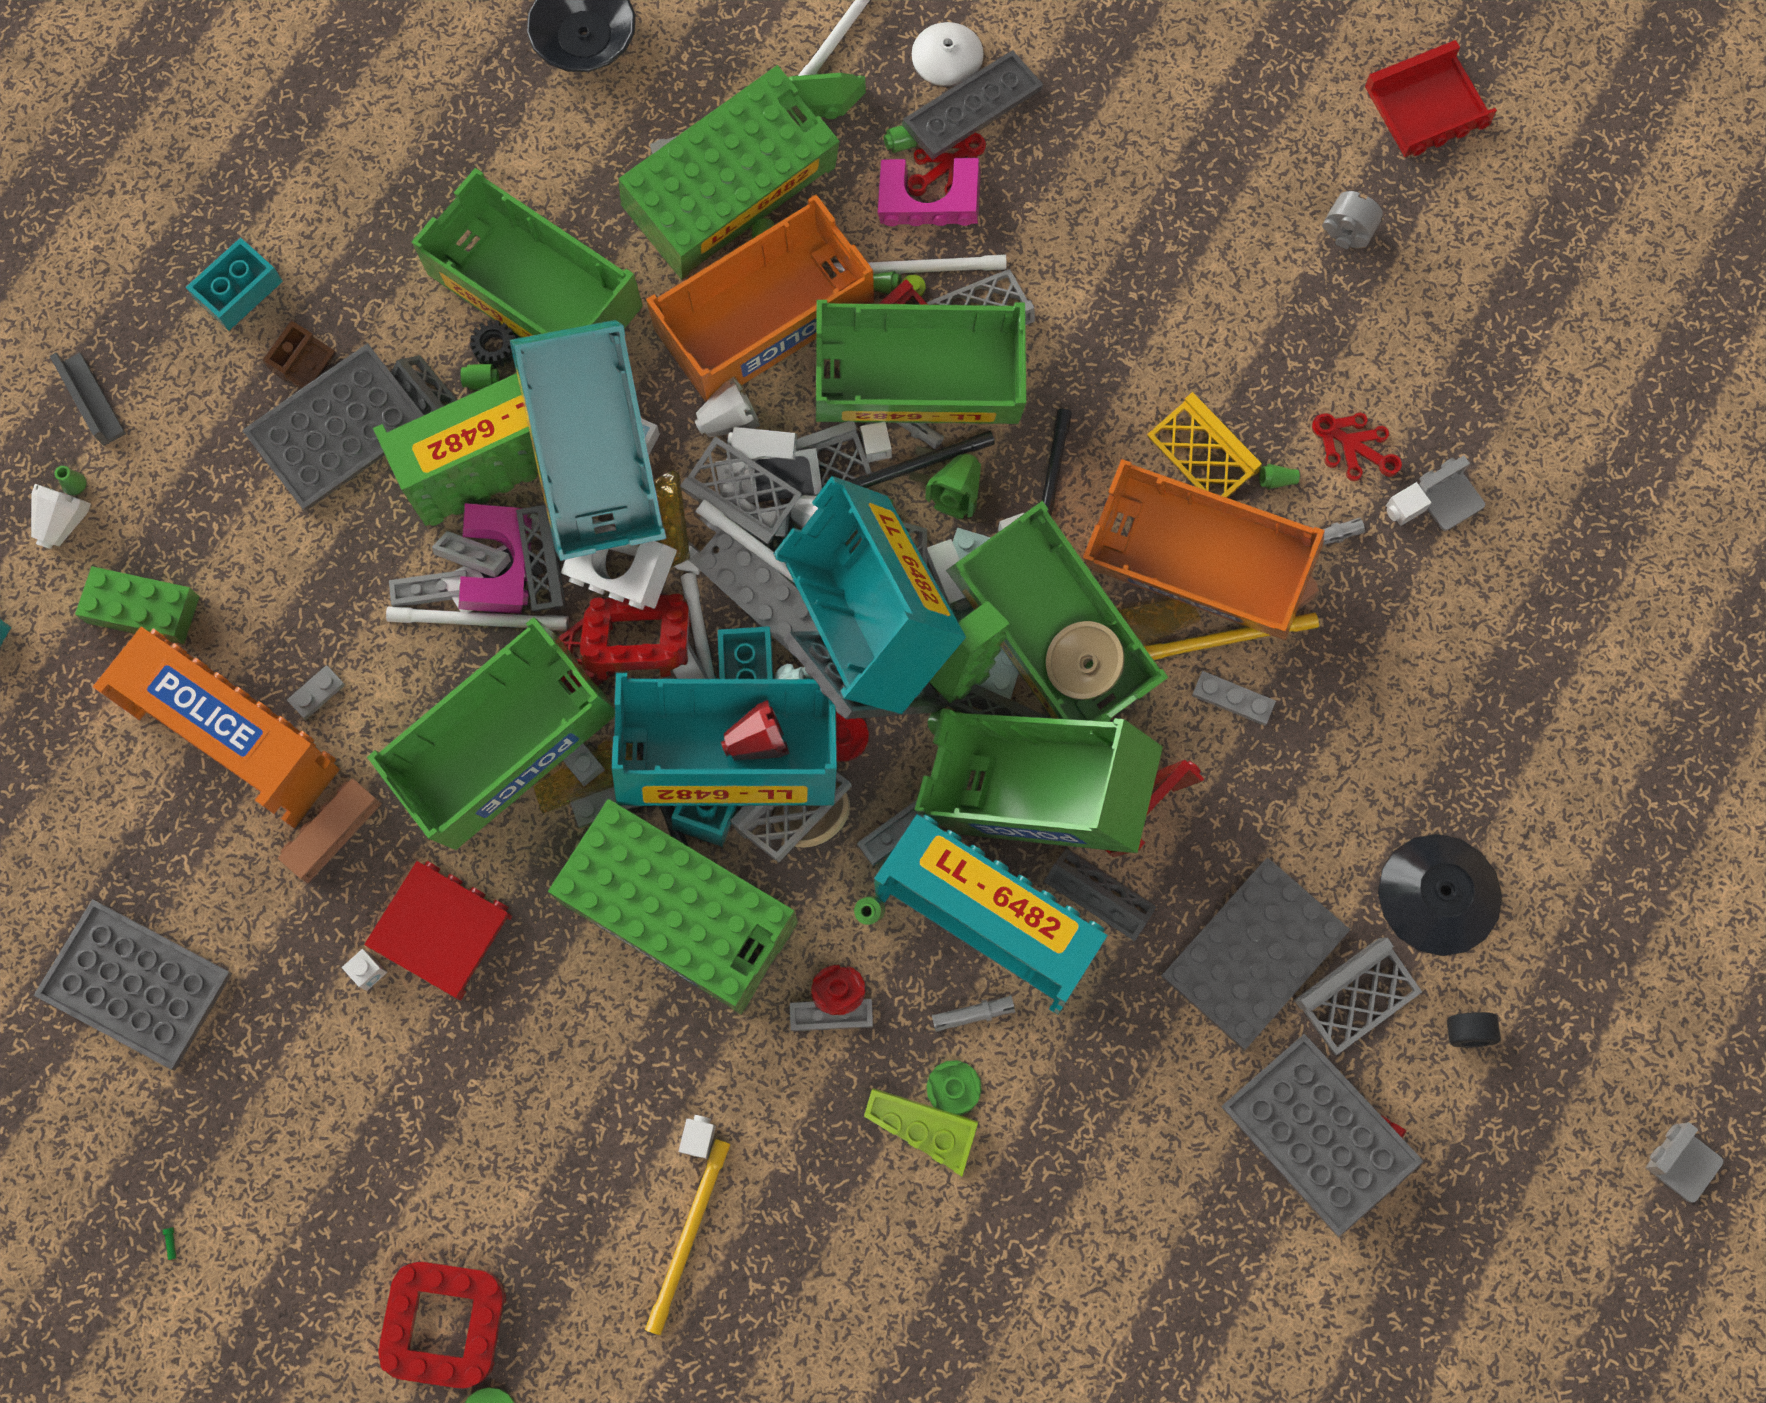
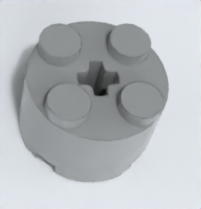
(1353, 220)

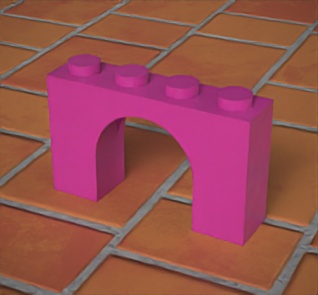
(957, 207)
(507, 591)

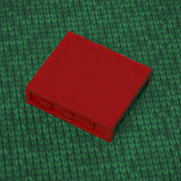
(1428, 100)
(1169, 778)
(438, 928)

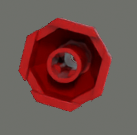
(756, 736)

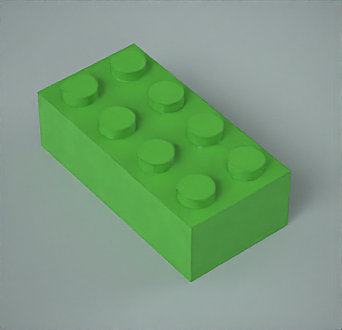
(133, 601)
(975, 656)

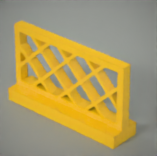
(1219, 433)

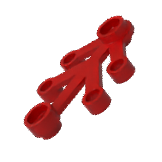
(946, 164)
(1353, 443)

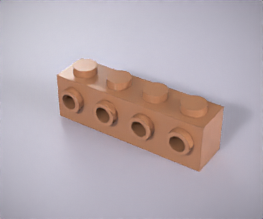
(329, 830)

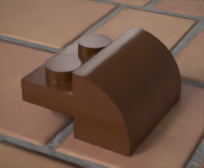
(298, 356)

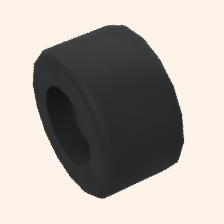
(1473, 1029)

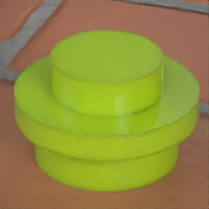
(917, 282)

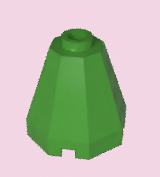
(956, 487)

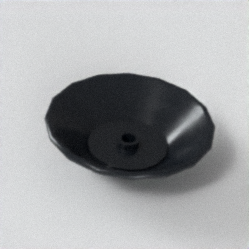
(557, 28)
(1418, 909)

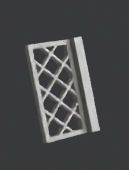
(985, 284)
(830, 437)
(754, 527)
(751, 816)
(1348, 973)

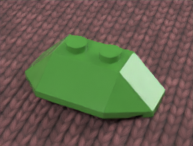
(829, 93)

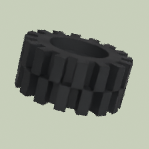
(483, 335)

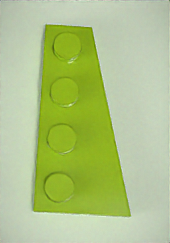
(926, 1128)

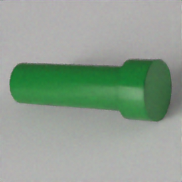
(170, 1245)

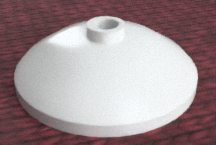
(944, 64)

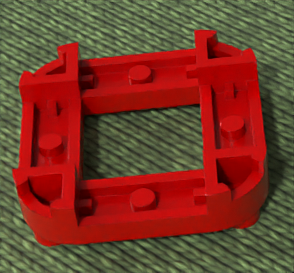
(666, 656)
(400, 1316)

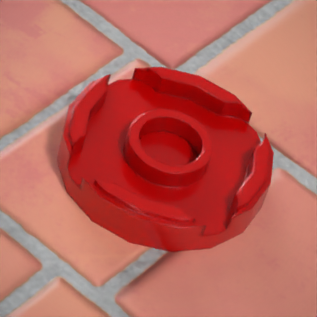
(850, 746)
(838, 990)

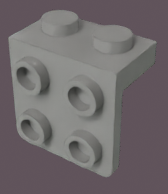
(1451, 494)
(1684, 1162)

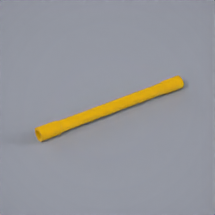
(1159, 651)
(661, 1308)

